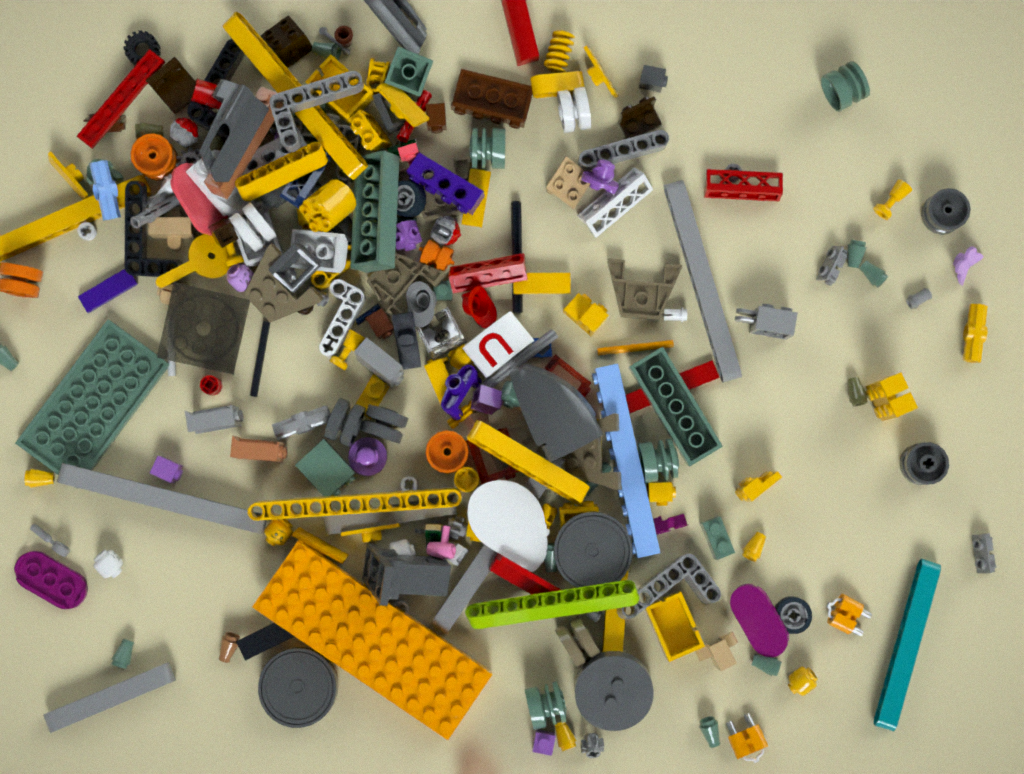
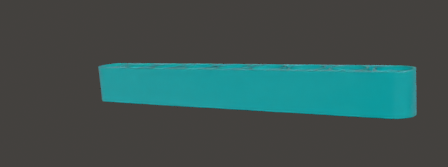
(907, 645)

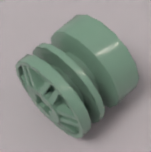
(845, 86)
(488, 148)
(658, 460)
(545, 705)

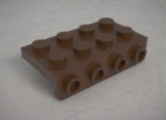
(492, 99)

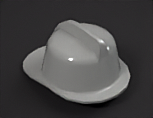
(422, 303)

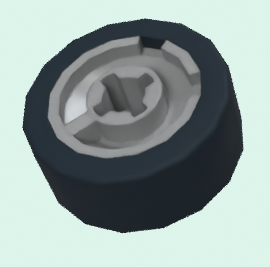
(416, 199)
(802, 610)

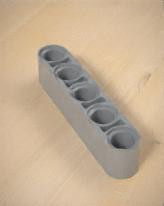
(630, 143)

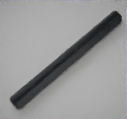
(516, 232)

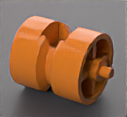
(435, 255)

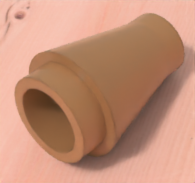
(228, 646)

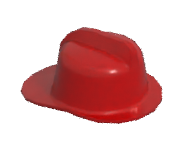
(479, 306)

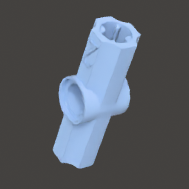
(105, 190)

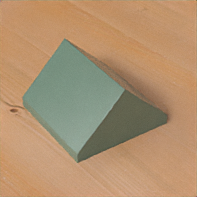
(409, 71)

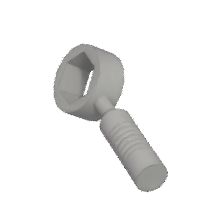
(57, 546)

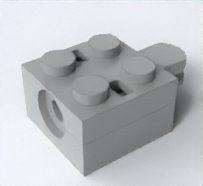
(769, 321)

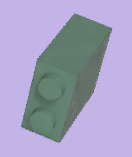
(326, 469)

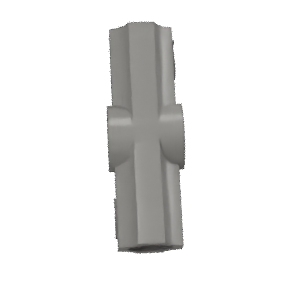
(301, 422)

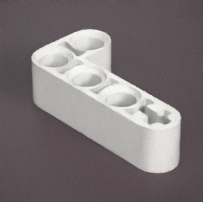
(338, 321)

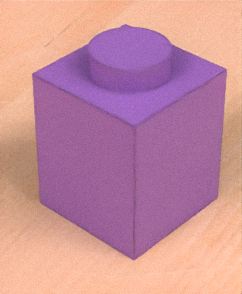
(486, 399)
(167, 469)
(543, 742)

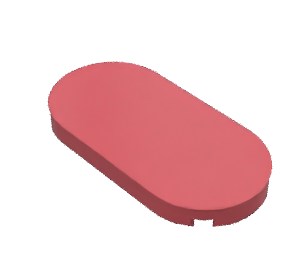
(193, 200)

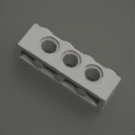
(270, 151)

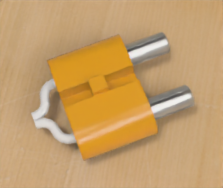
(846, 614)
(748, 740)

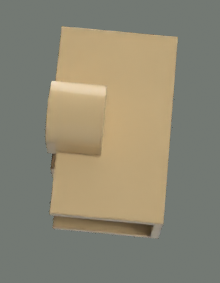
(172, 228)
(719, 652)

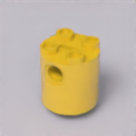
(328, 206)

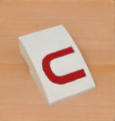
(498, 344)

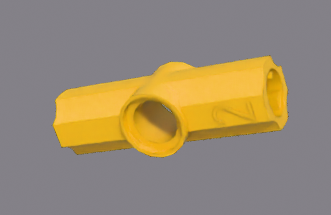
(975, 333)

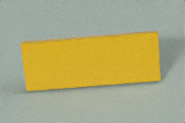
(598, 74)
(402, 104)
(70, 175)
(481, 180)
(544, 284)
(373, 393)
(371, 533)
(319, 545)

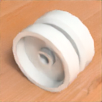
(575, 109)
(252, 227)

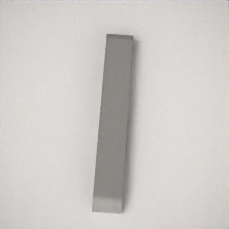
(342, 523)
(109, 697)

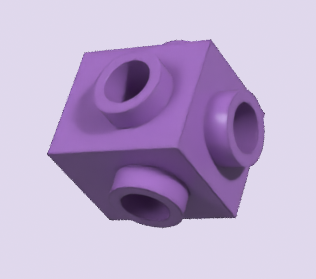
(407, 235)

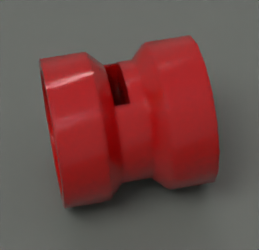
(212, 388)

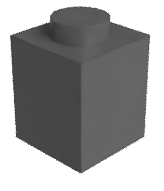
(653, 78)

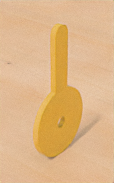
(199, 262)

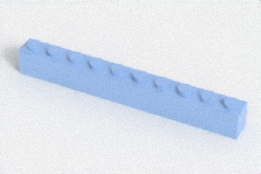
(627, 462)

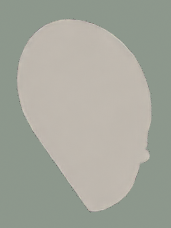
(509, 522)

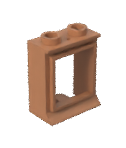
(258, 450)

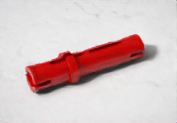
(405, 132)

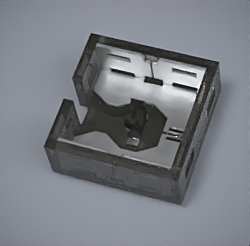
(446, 325)

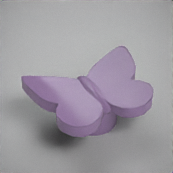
(963, 262)

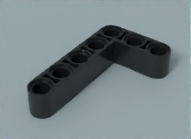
(215, 72)
(140, 237)

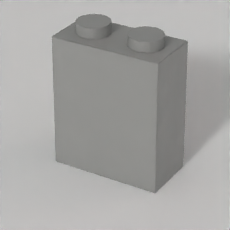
(379, 363)

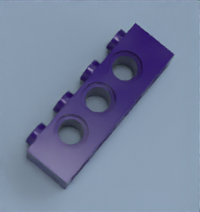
(424, 165)

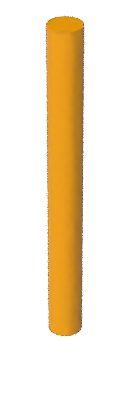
(635, 347)

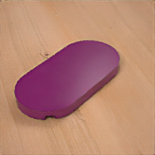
(50, 580)
(759, 620)

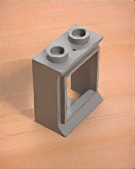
(214, 419)

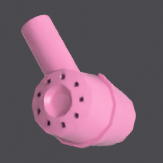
(442, 549)

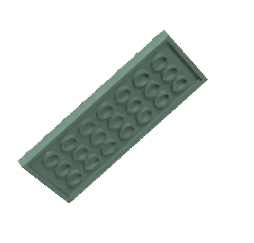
(93, 401)

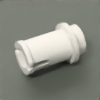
(677, 314)

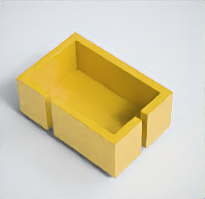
(346, 106)
(884, 399)
(672, 627)

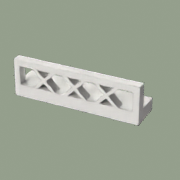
(600, 207)

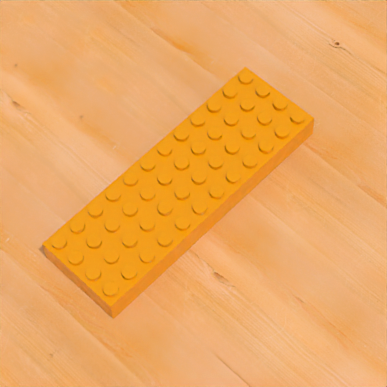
(372, 640)

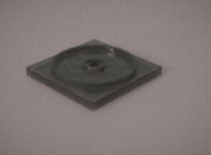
(227, 322)

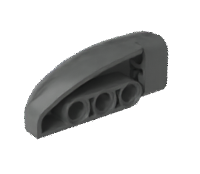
(554, 411)

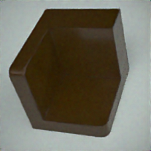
(223, 232)

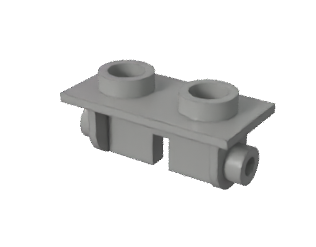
(835, 257)
(982, 545)

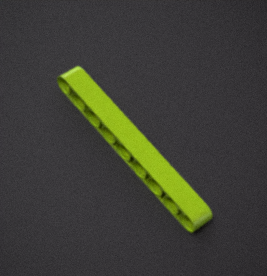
(552, 604)

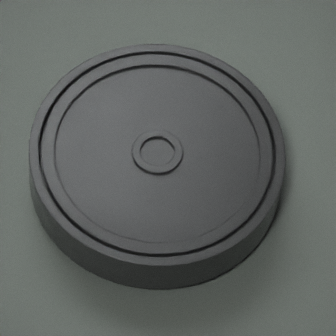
(592, 549)
(298, 687)
(613, 691)

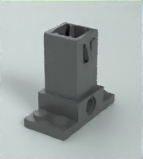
(394, 574)

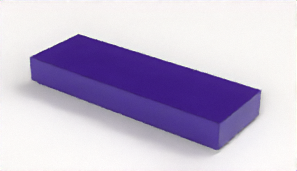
(107, 290)

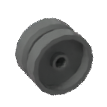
(945, 211)
(345, 421)
(384, 423)
(935, 465)

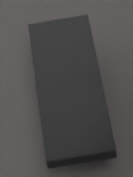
(406, 340)
(262, 640)

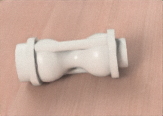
(163, 194)

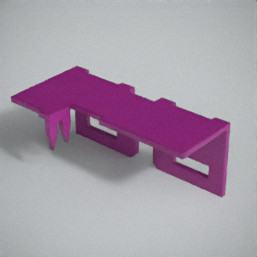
(663, 526)

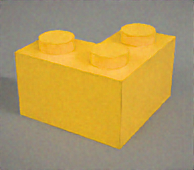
(586, 315)

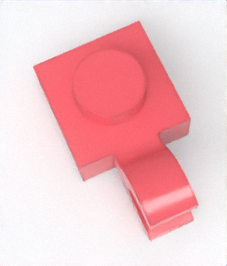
(408, 153)

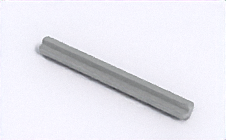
(520, 359)

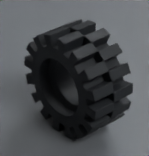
(136, 39)

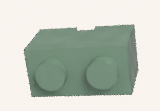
(717, 538)

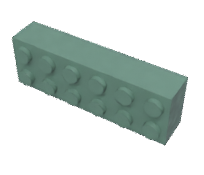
(375, 213)
(675, 406)

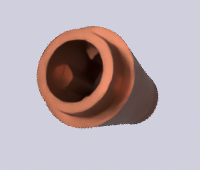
(344, 35)

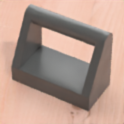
(391, 128)
(287, 260)

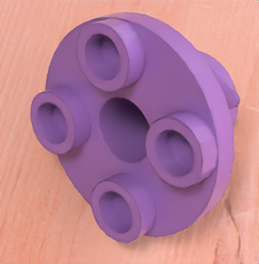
(601, 177)
(367, 456)

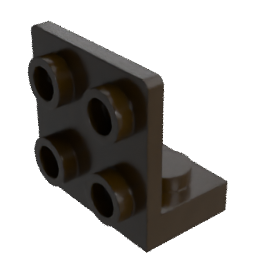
(287, 41)
(173, 85)
(639, 118)

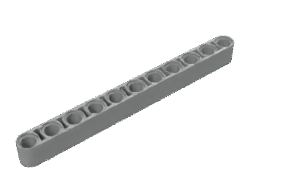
(702, 281)
(159, 498)
(476, 573)

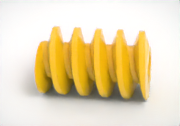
(558, 51)

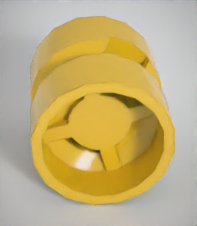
(466, 479)

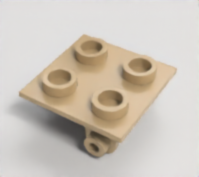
(567, 183)

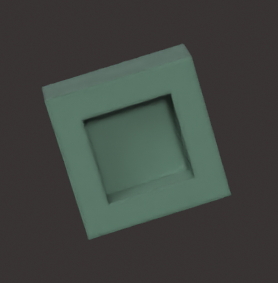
(443, 291)

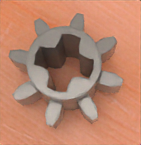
(457, 526)
(592, 745)

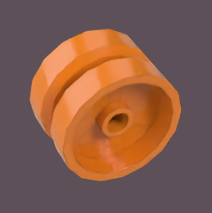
(153, 146)
(19, 280)
(442, 441)

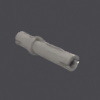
(149, 215)

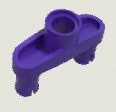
(453, 396)

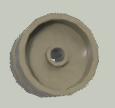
(577, 641)

